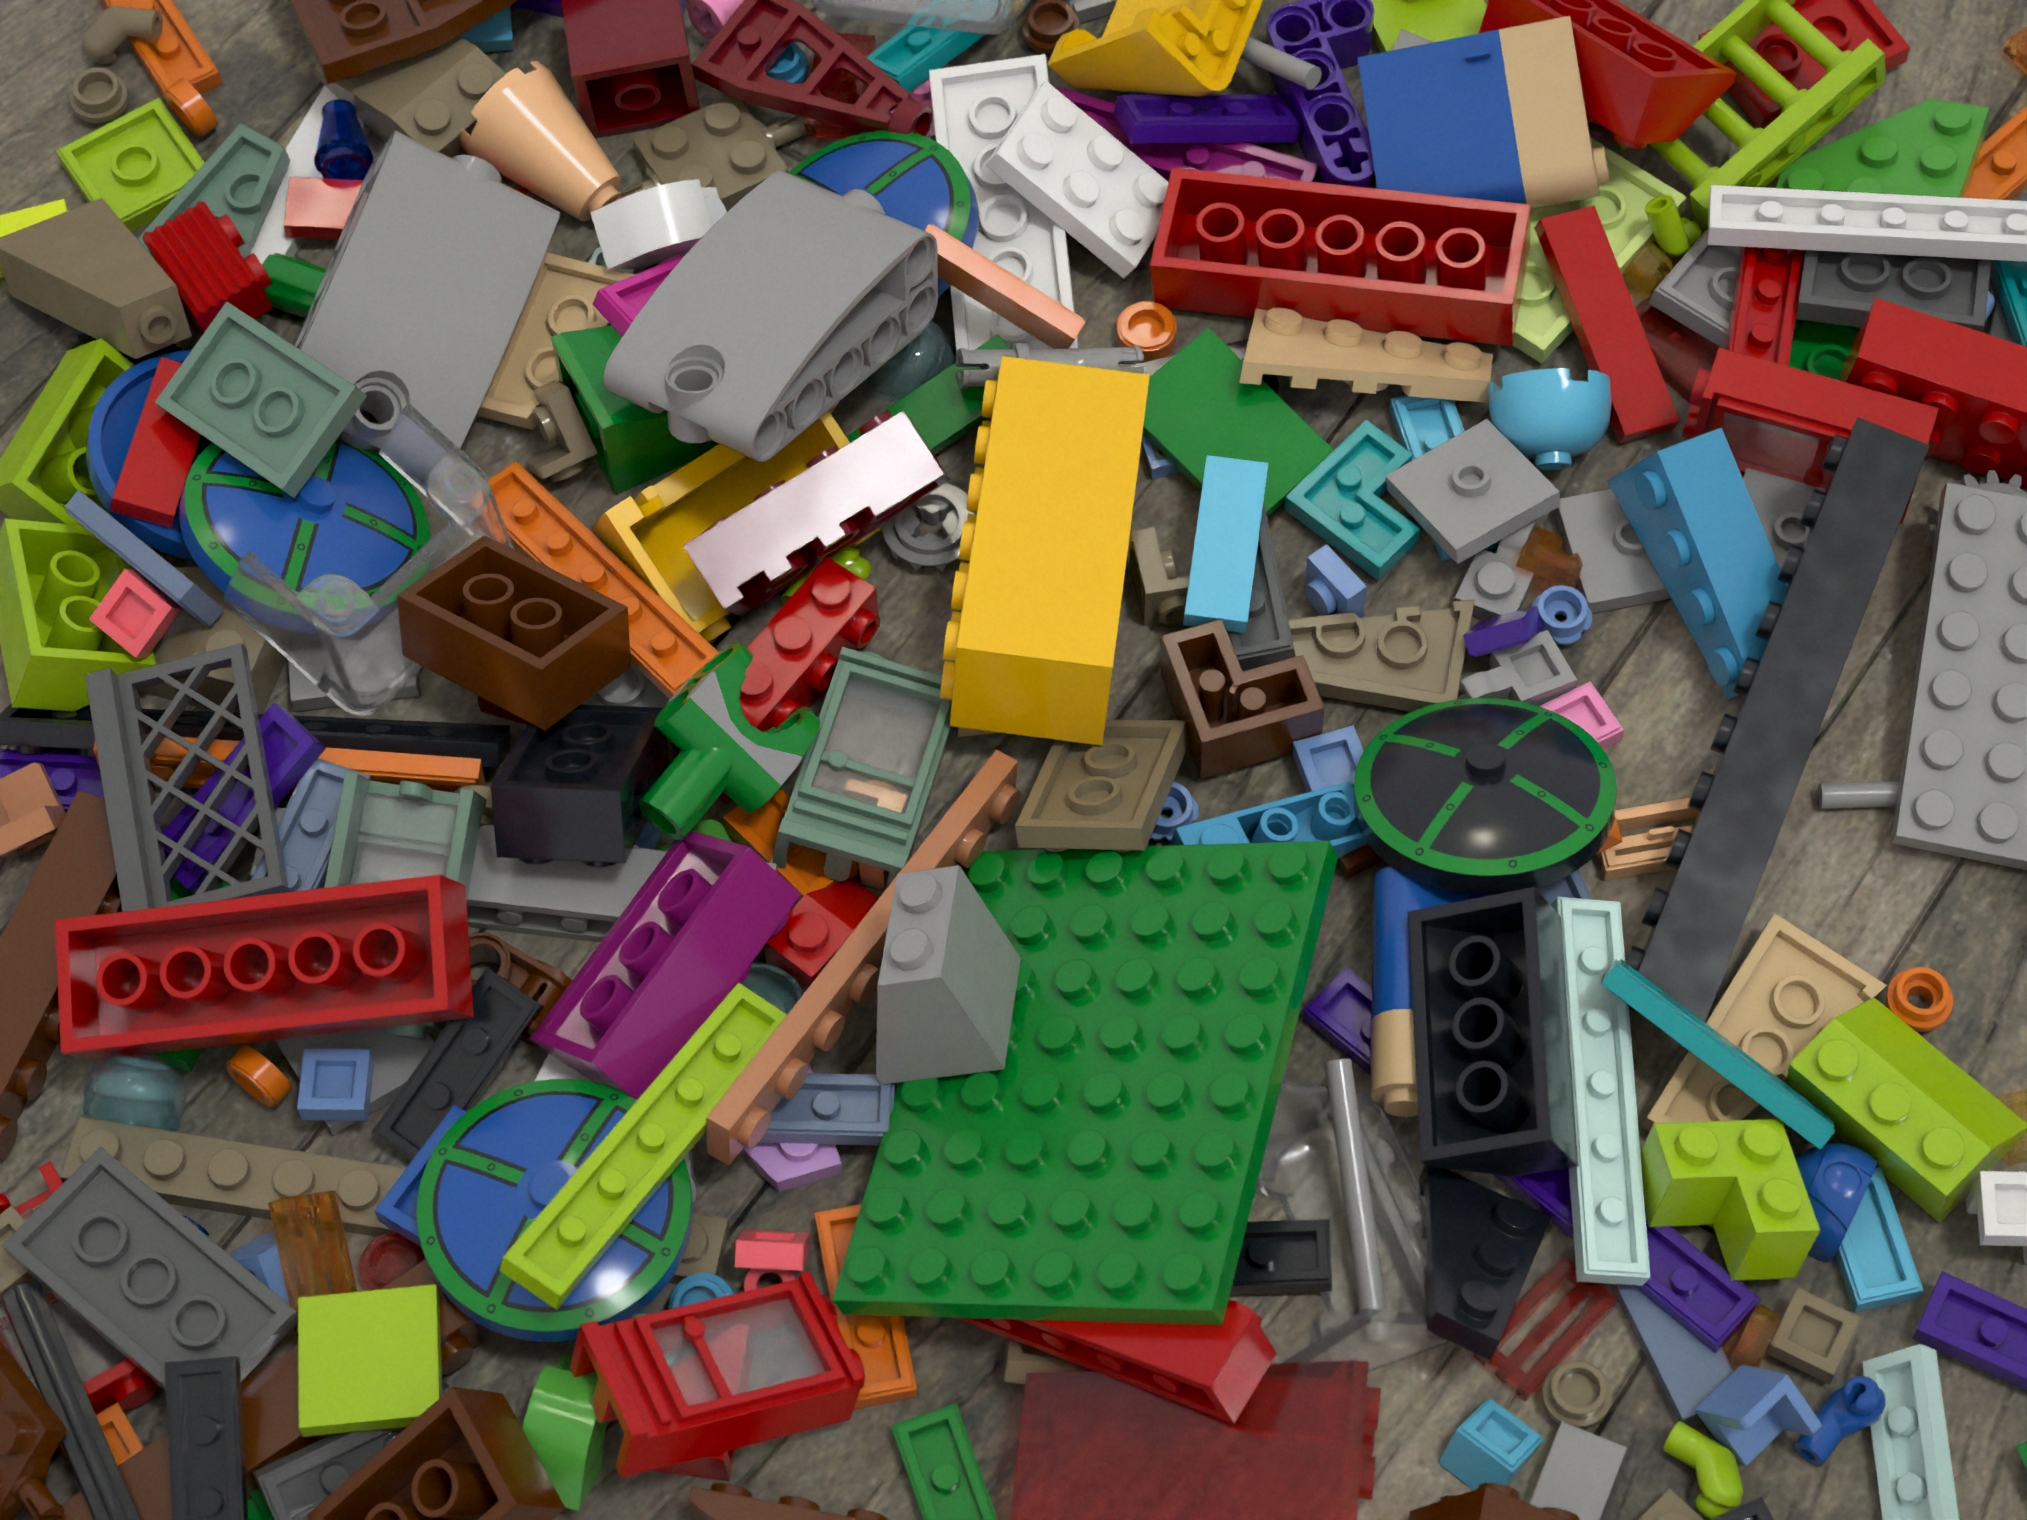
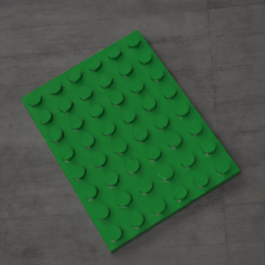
(1130, 1101)

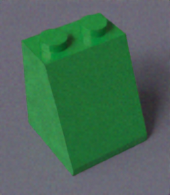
(628, 439)

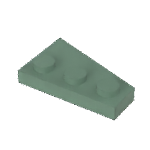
(234, 181)

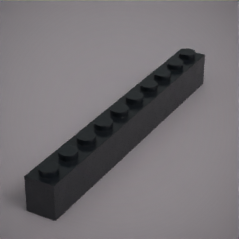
(1779, 714)

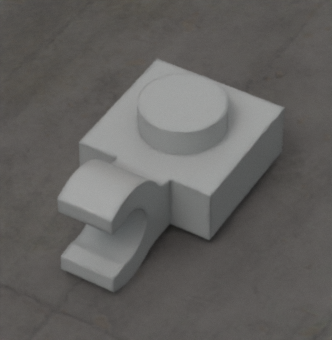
(1496, 580)
(1523, 673)

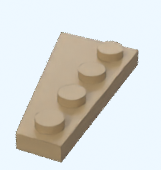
(1364, 359)
(1771, 1012)

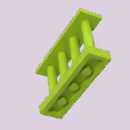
(1804, 113)

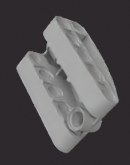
(425, 288)
(777, 316)

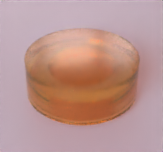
(1756, 1337)

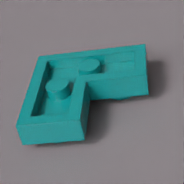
(1345, 505)

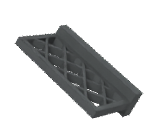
(129, 786)

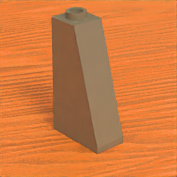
(95, 279)

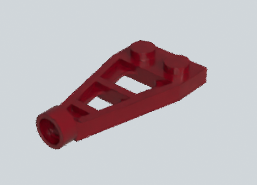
(757, 37)

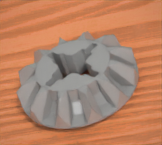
(903, 531)

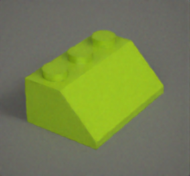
(48, 452)
(47, 593)
(1904, 1105)

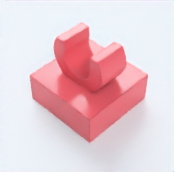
(135, 613)
(771, 1252)

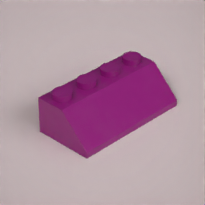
(667, 962)

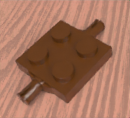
(27, 1442)

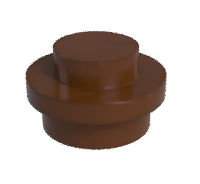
(1047, 23)

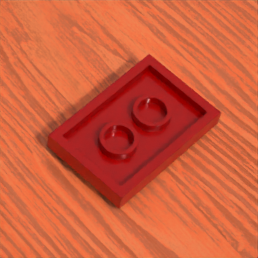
(1842, 22)

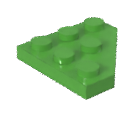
(1909, 153)

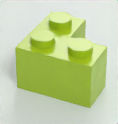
(1738, 1181)

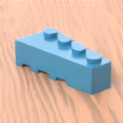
(1705, 546)

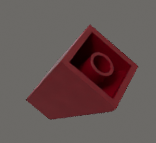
(629, 63)

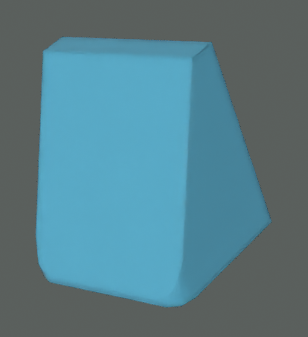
(1490, 1447)

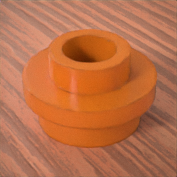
(1926, 984)

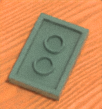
(261, 399)

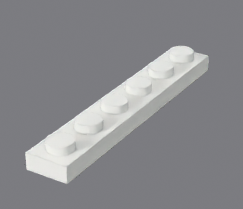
(1867, 223)

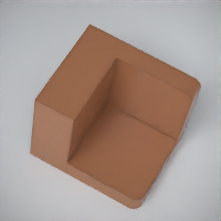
(28, 810)

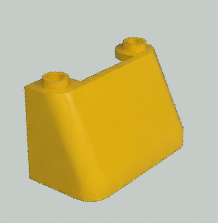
(1159, 47)
(664, 517)

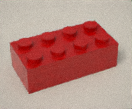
(1962, 371)

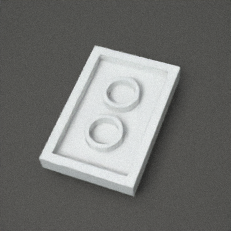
(1082, 178)

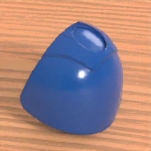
(1835, 1185)

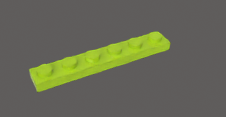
(639, 1151)

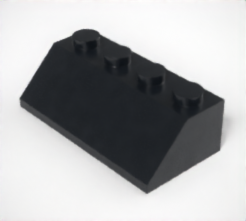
(1492, 1036)

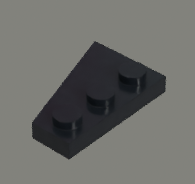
(1476, 1258)

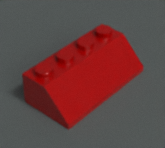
(1630, 69)

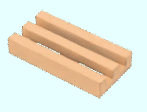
(1647, 861)

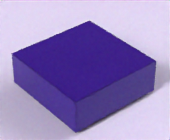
(1503, 631)

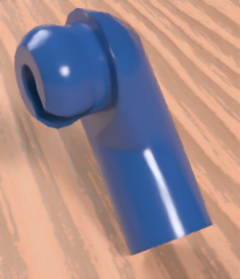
(1843, 1414)

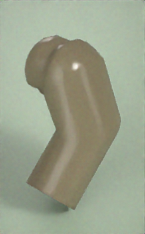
(114, 26)

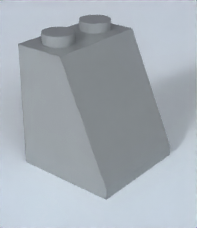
(943, 981)

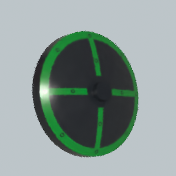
(1485, 795)

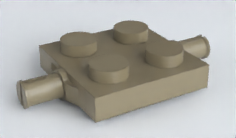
(718, 147)

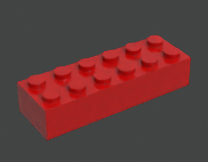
(1342, 254)
(264, 967)

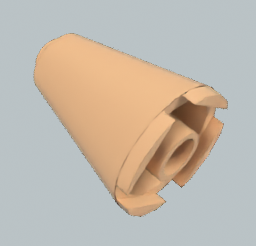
(542, 143)

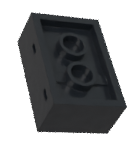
(578, 786)

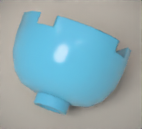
(1551, 414)

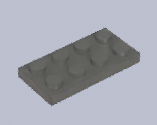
(146, 1273)

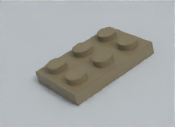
(1106, 792)

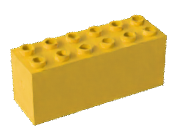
(1044, 551)

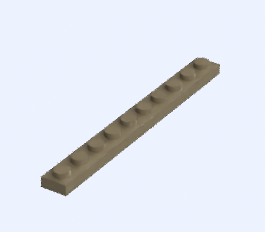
(248, 1176)

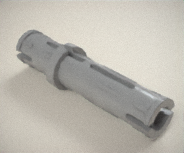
(1091, 357)

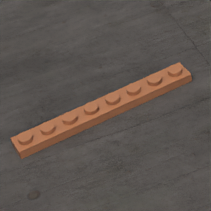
(853, 971)

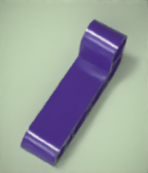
(1331, 127)

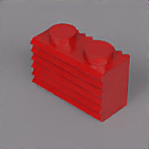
(206, 265)

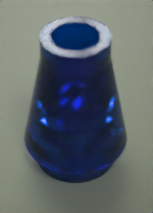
(341, 144)

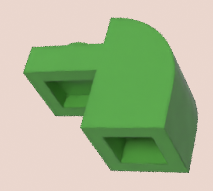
(565, 1431)

